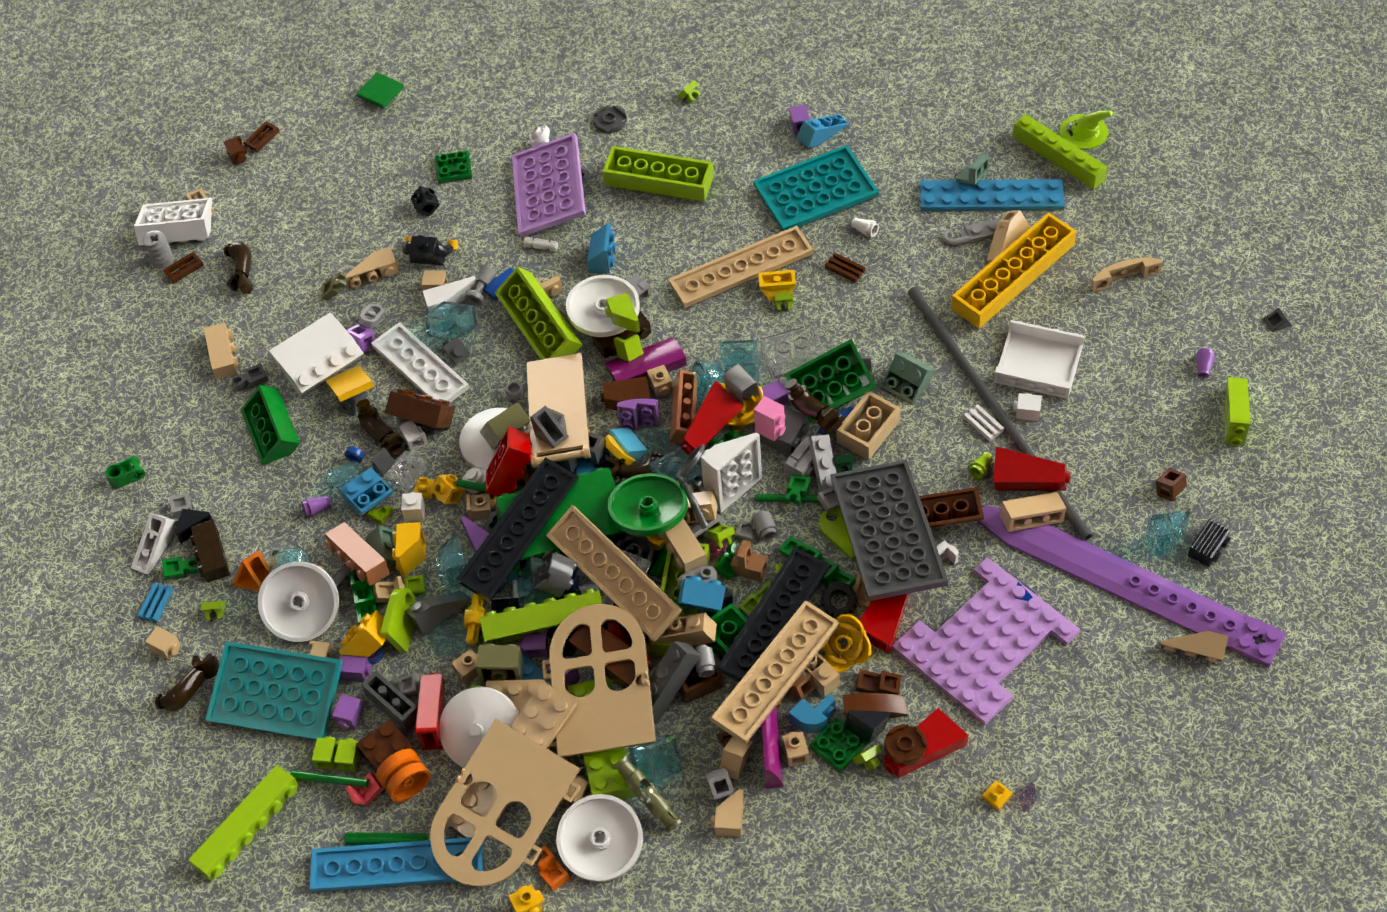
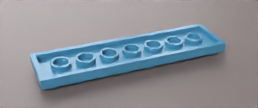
(992, 195)
(383, 865)

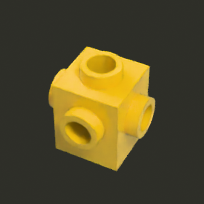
(446, 489)
(527, 899)

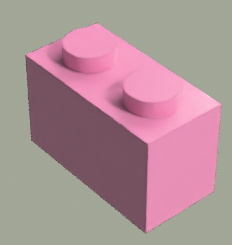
(769, 419)

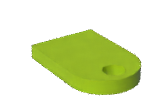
(836, 532)
(396, 624)

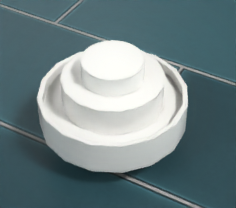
(539, 135)
(477, 475)

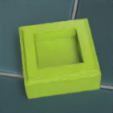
(415, 584)

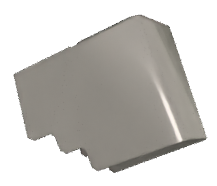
(740, 384)

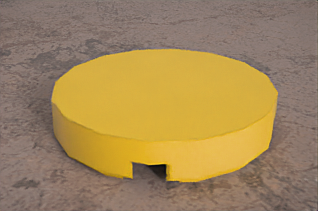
(616, 450)

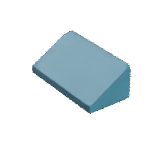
(629, 442)

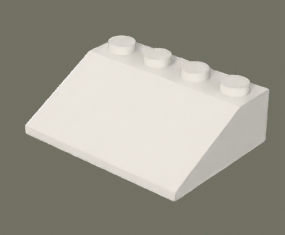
(176, 219)
(316, 353)
(731, 468)

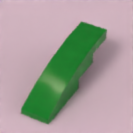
(833, 575)
(363, 596)

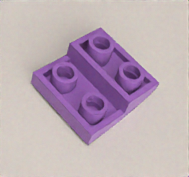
(637, 412)

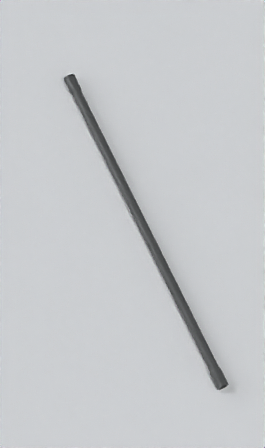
(1078, 524)

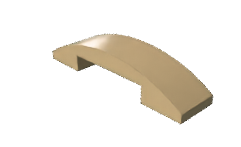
(1125, 268)

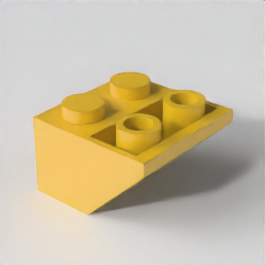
(410, 547)
(364, 638)

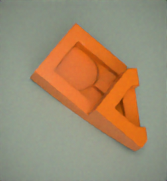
(551, 870)

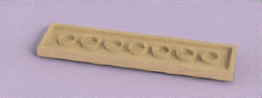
(740, 266)
(614, 573)
(774, 672)
(540, 722)

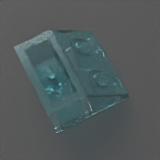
(1166, 532)

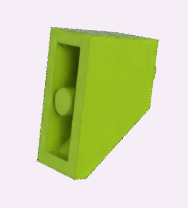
(622, 312)

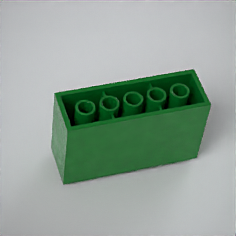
(589, 496)

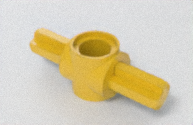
(472, 619)

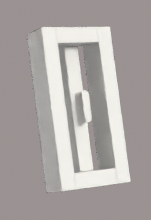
(996, 430)

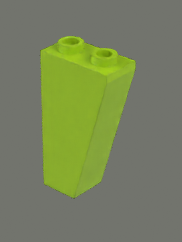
(1236, 411)

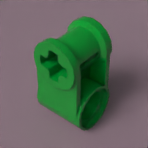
(123, 473)

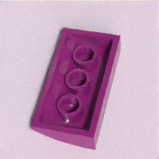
(661, 353)
(772, 750)

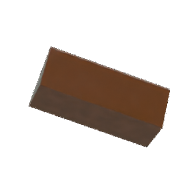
(952, 507)
(620, 672)

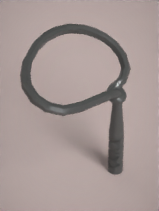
(697, 453)

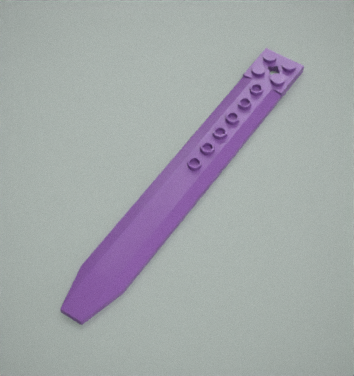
(1140, 587)

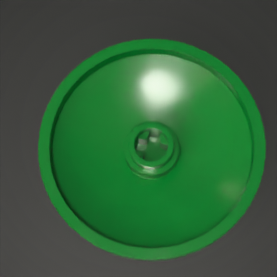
(647, 504)

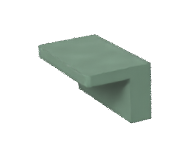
(974, 172)
(382, 542)

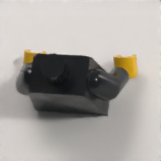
(428, 249)

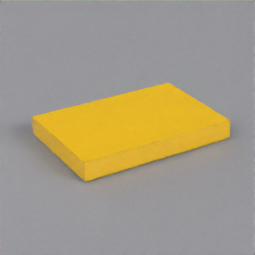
(349, 383)

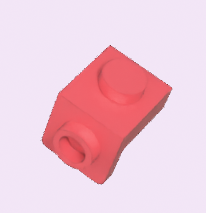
(365, 796)

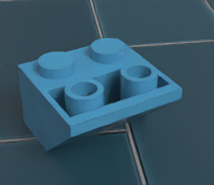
(601, 250)
(365, 491)

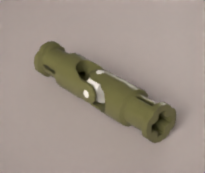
(653, 800)

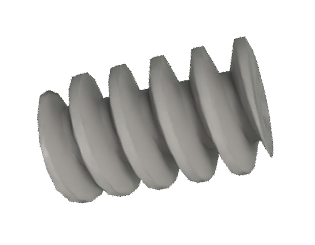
(158, 249)

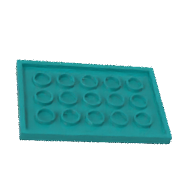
(815, 188)
(274, 691)

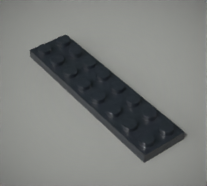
(517, 529)
(787, 592)

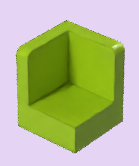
(629, 348)

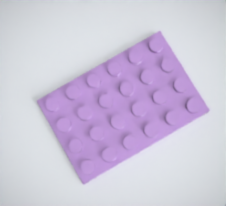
(548, 185)

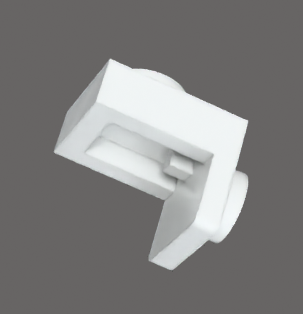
(949, 551)

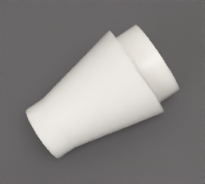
(865, 226)

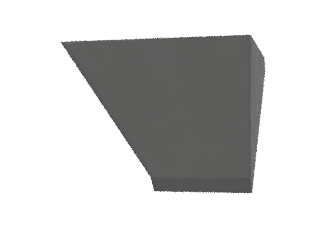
(549, 426)

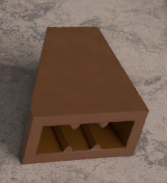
(624, 390)

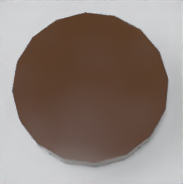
(905, 744)

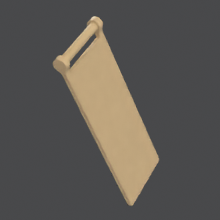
(561, 387)

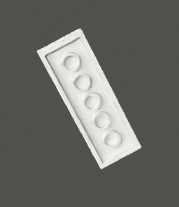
(419, 364)

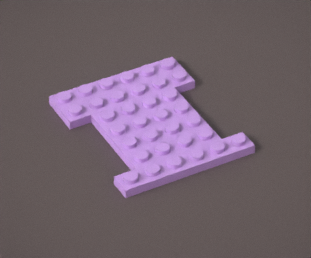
(984, 642)

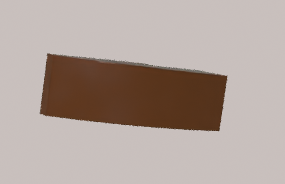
(875, 702)

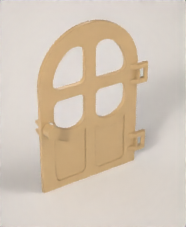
(605, 716)
(519, 773)

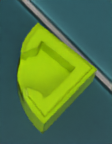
(380, 515)

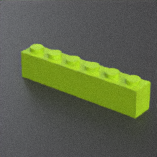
(1059, 151)
(244, 823)

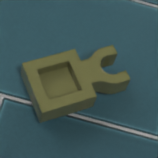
(331, 286)

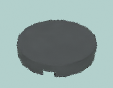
(611, 123)

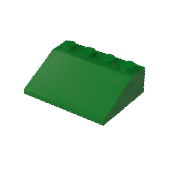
(835, 376)

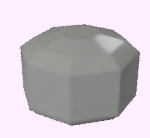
(514, 390)

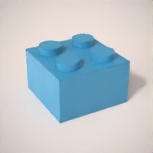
(701, 595)

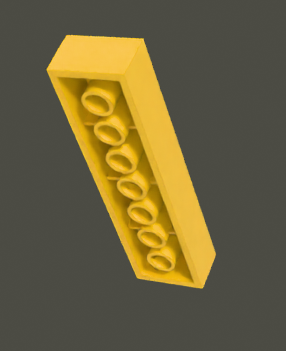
(1013, 270)

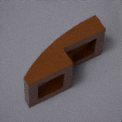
(878, 683)

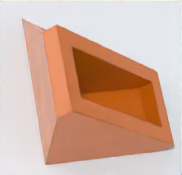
(252, 572)

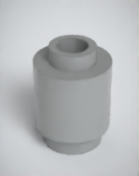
(764, 525)
(706, 664)

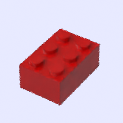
(508, 462)

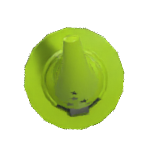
(1086, 130)

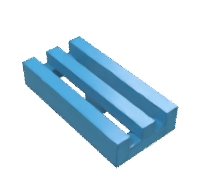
(160, 588)

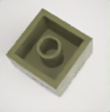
(496, 427)
(499, 663)

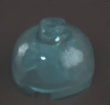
(708, 373)

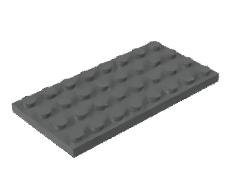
(888, 530)

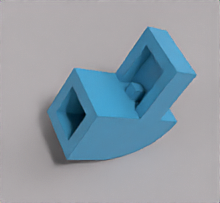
(812, 719)

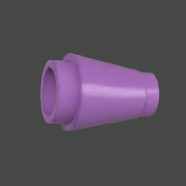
(1205, 359)
(315, 505)

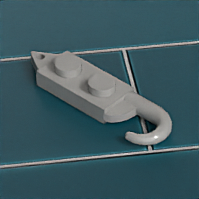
(973, 233)

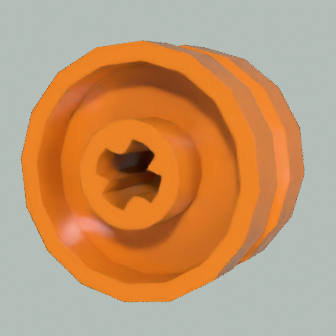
(403, 775)

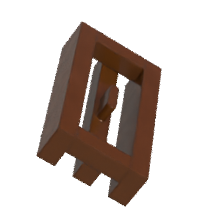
(263, 138)
(846, 265)
(184, 269)

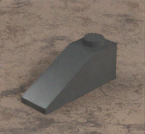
(433, 611)

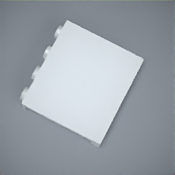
(1039, 359)

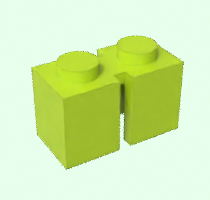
(332, 752)

